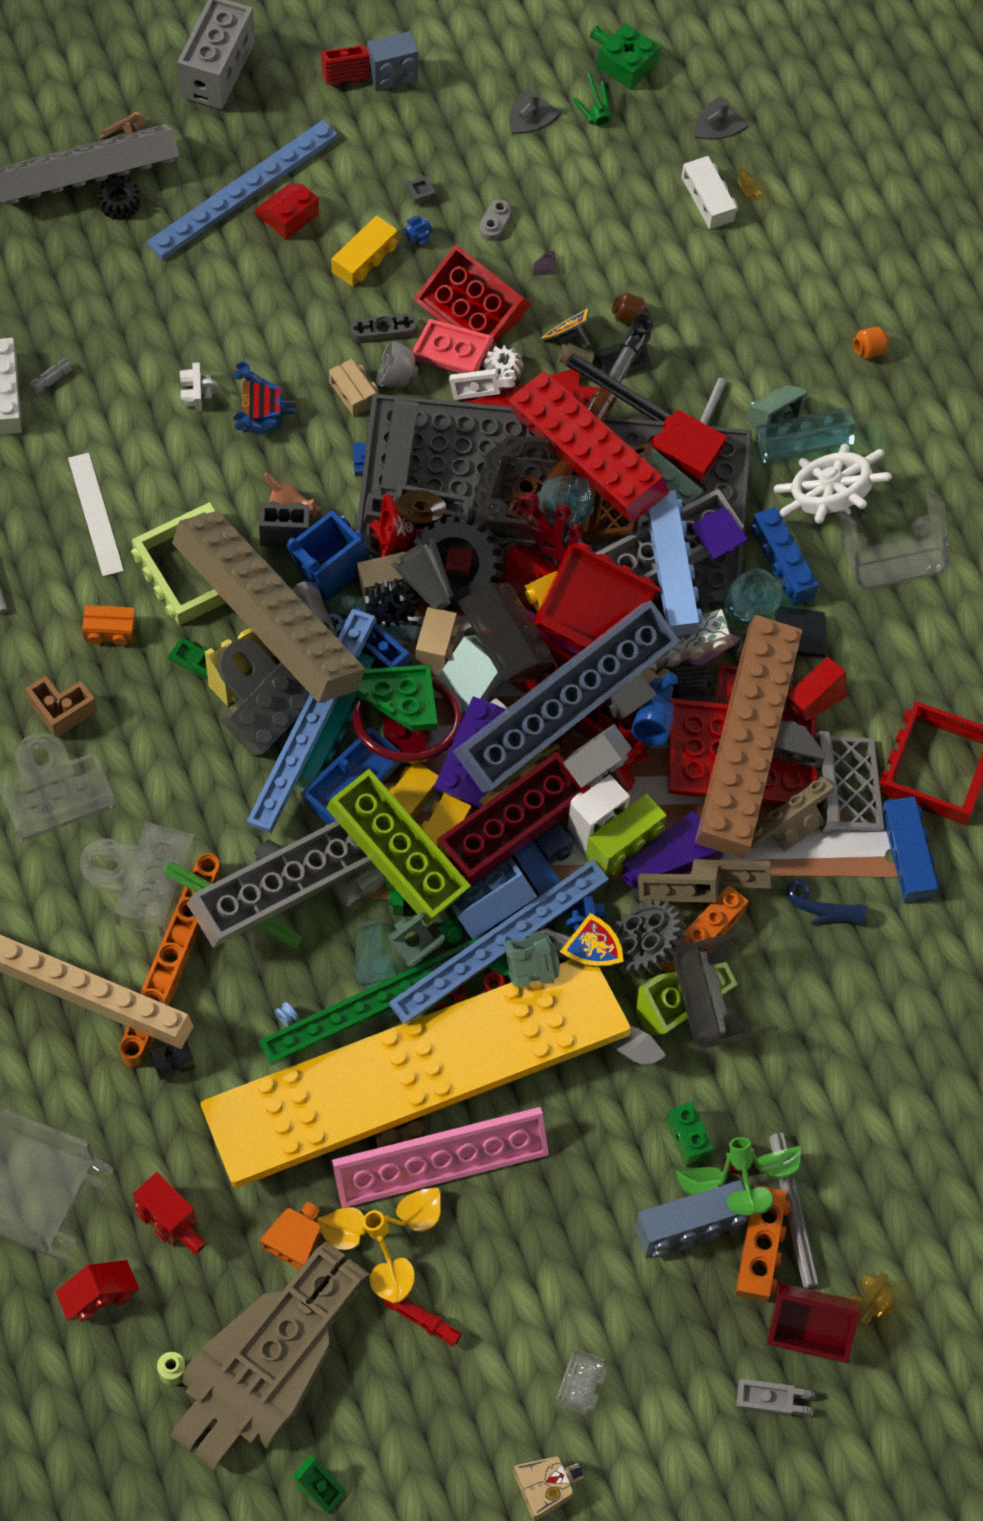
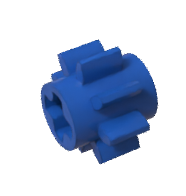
(418, 230)

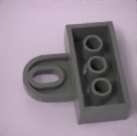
(267, 697)

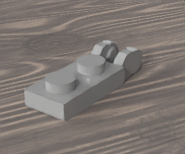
(772, 1398)

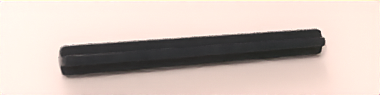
(616, 388)

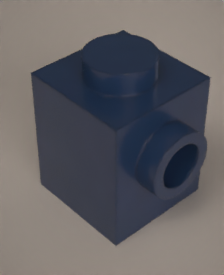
(556, 843)

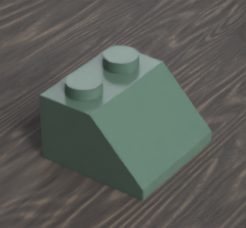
(777, 406)

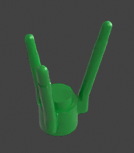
(599, 111)

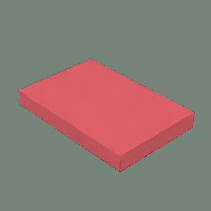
(452, 347)

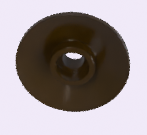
(421, 506)

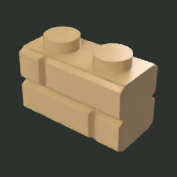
(353, 386)

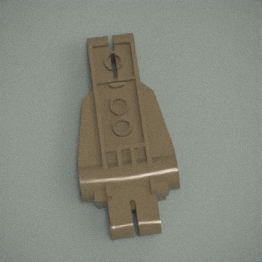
(265, 1360)

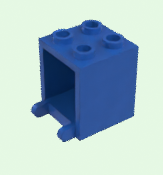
(329, 553)

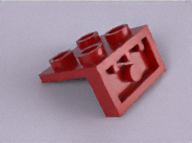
(523, 568)

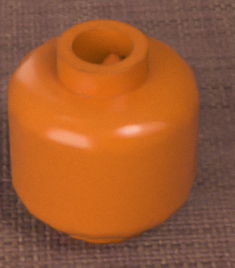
(871, 342)

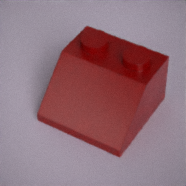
(289, 209)

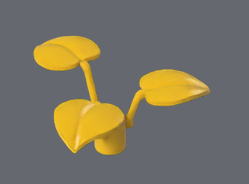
(344, 1226)

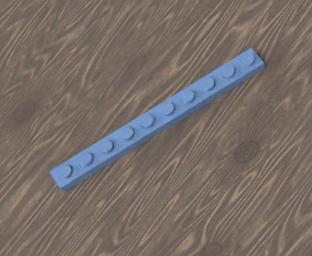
(242, 190)
(304, 735)
(491, 947)

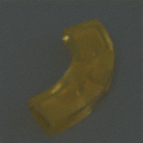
(526, 768)

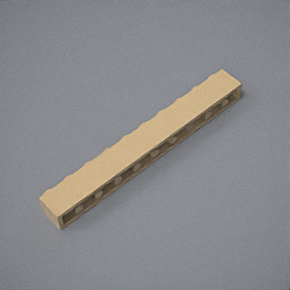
(94, 993)

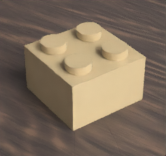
(437, 639)

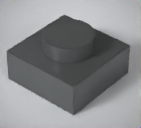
(420, 189)

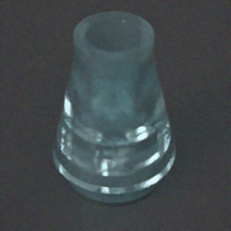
(406, 632)

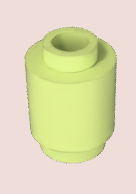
(173, 1376)

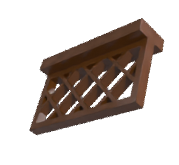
(594, 524)

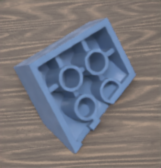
(493, 899)

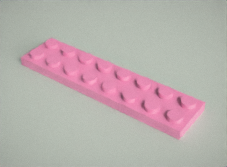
(440, 1157)

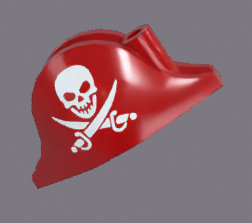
(394, 529)

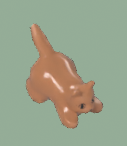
(287, 493)

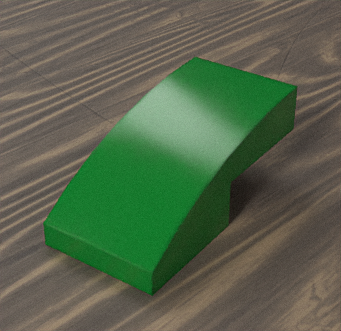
(189, 657)

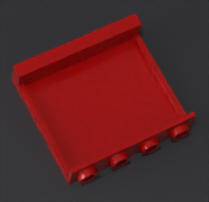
(590, 596)

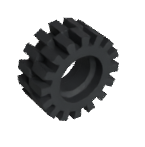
(121, 208)

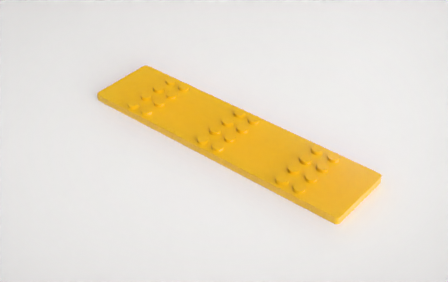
(411, 1071)

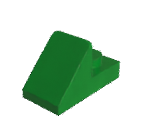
(318, 1484)

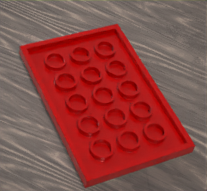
(694, 747)

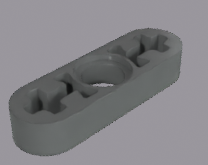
(390, 320)

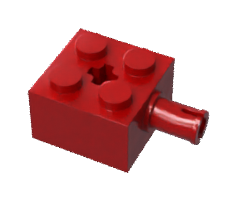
(168, 1213)

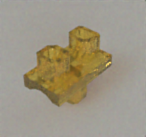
(876, 1299)

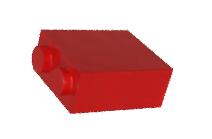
(689, 445)

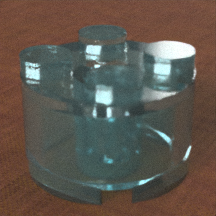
(566, 490)
(752, 595)

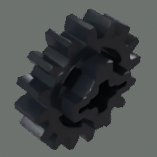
(391, 602)

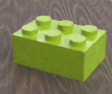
(626, 835)

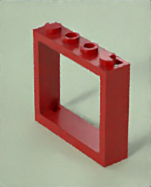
(946, 722)

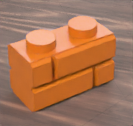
(109, 624)

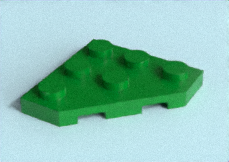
(402, 695)

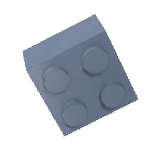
(393, 60)

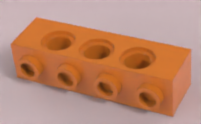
(714, 921)
(748, 1283)

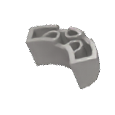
(639, 1047)

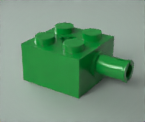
(626, 54)

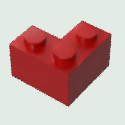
(96, 1288)

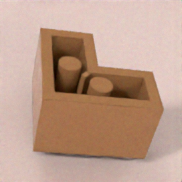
(63, 709)

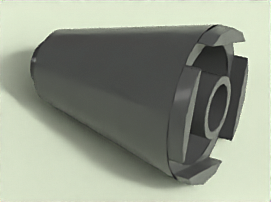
(426, 574)

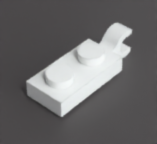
(480, 383)

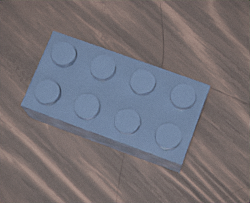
(688, 1221)

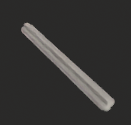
(796, 1221)

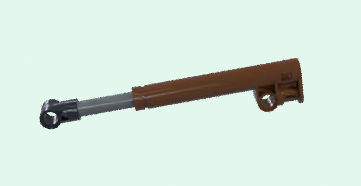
(599, 405)

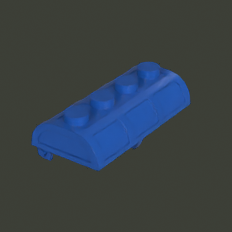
(345, 770)

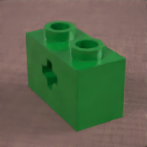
(689, 1134)

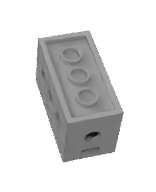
(216, 52)

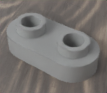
(496, 218)

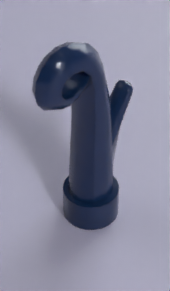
(828, 911)

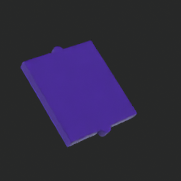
(719, 533)

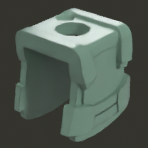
(426, 943)
(532, 960)

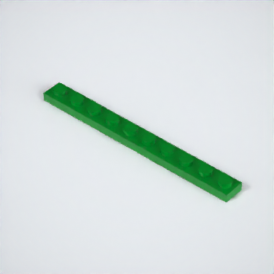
(349, 1011)

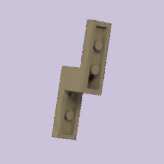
(704, 880)

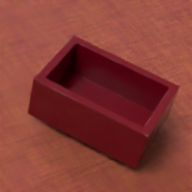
(813, 1323)

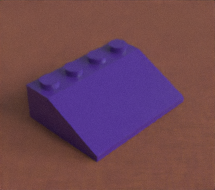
(453, 776)

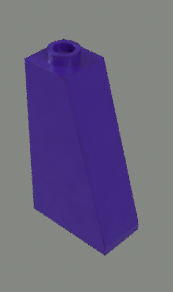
(670, 852)

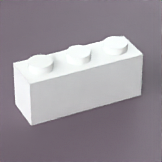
(709, 192)

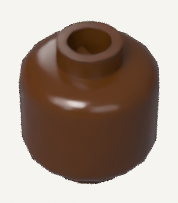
(628, 307)

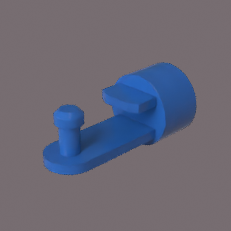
(656, 716)

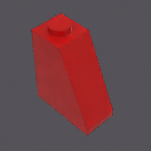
(817, 691)

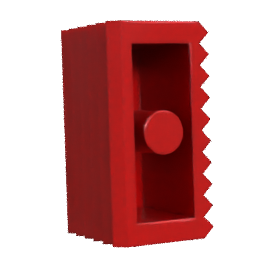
(345, 65)

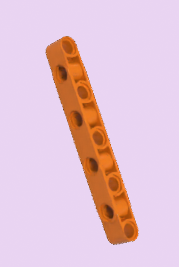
(164, 975)

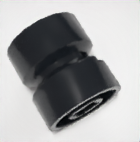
(182, 1060)

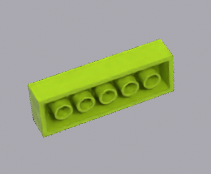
(397, 846)

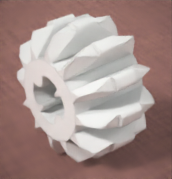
(504, 360)

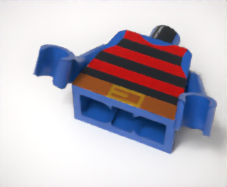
(260, 403)

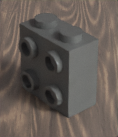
(282, 522)

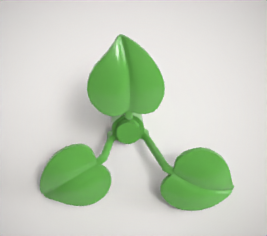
(741, 1155)

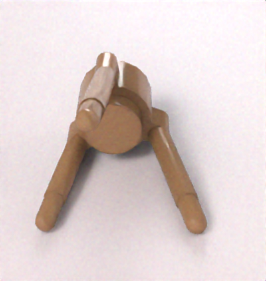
(131, 124)

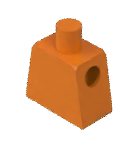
(293, 1235)

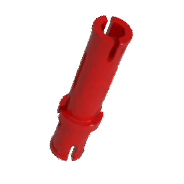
(432, 1324)

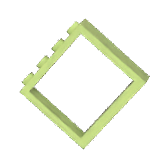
(191, 609)

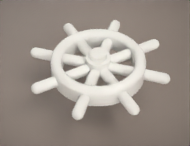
(832, 483)

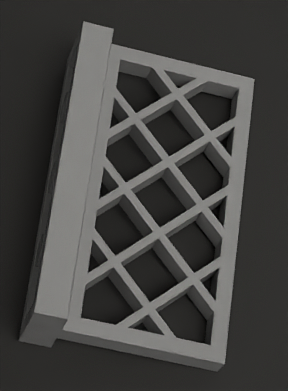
(829, 806)

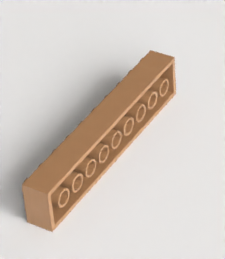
(748, 737)

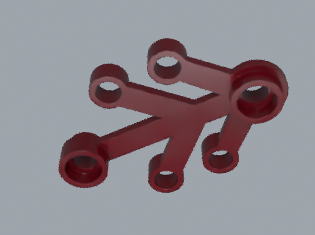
(529, 505)

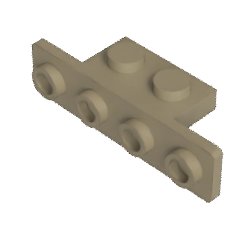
(795, 817)

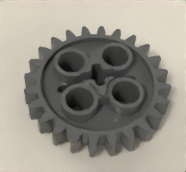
(649, 936)

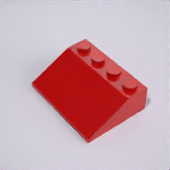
(471, 296)

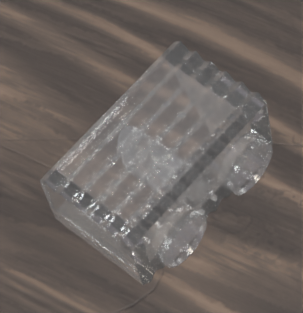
(580, 1381)

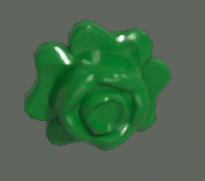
(451, 930)

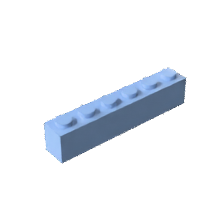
(672, 565)

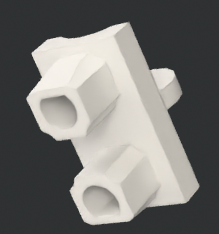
(193, 396)

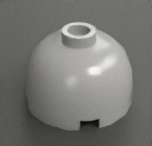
(397, 366)

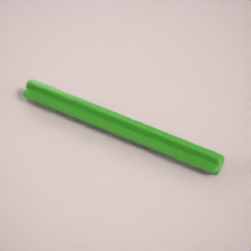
(196, 884)

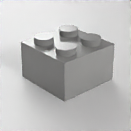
(597, 756)

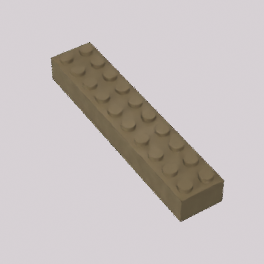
(268, 606)

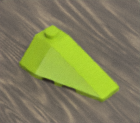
(661, 1001)

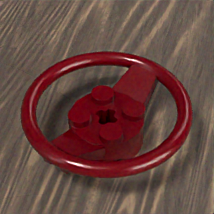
(411, 744)

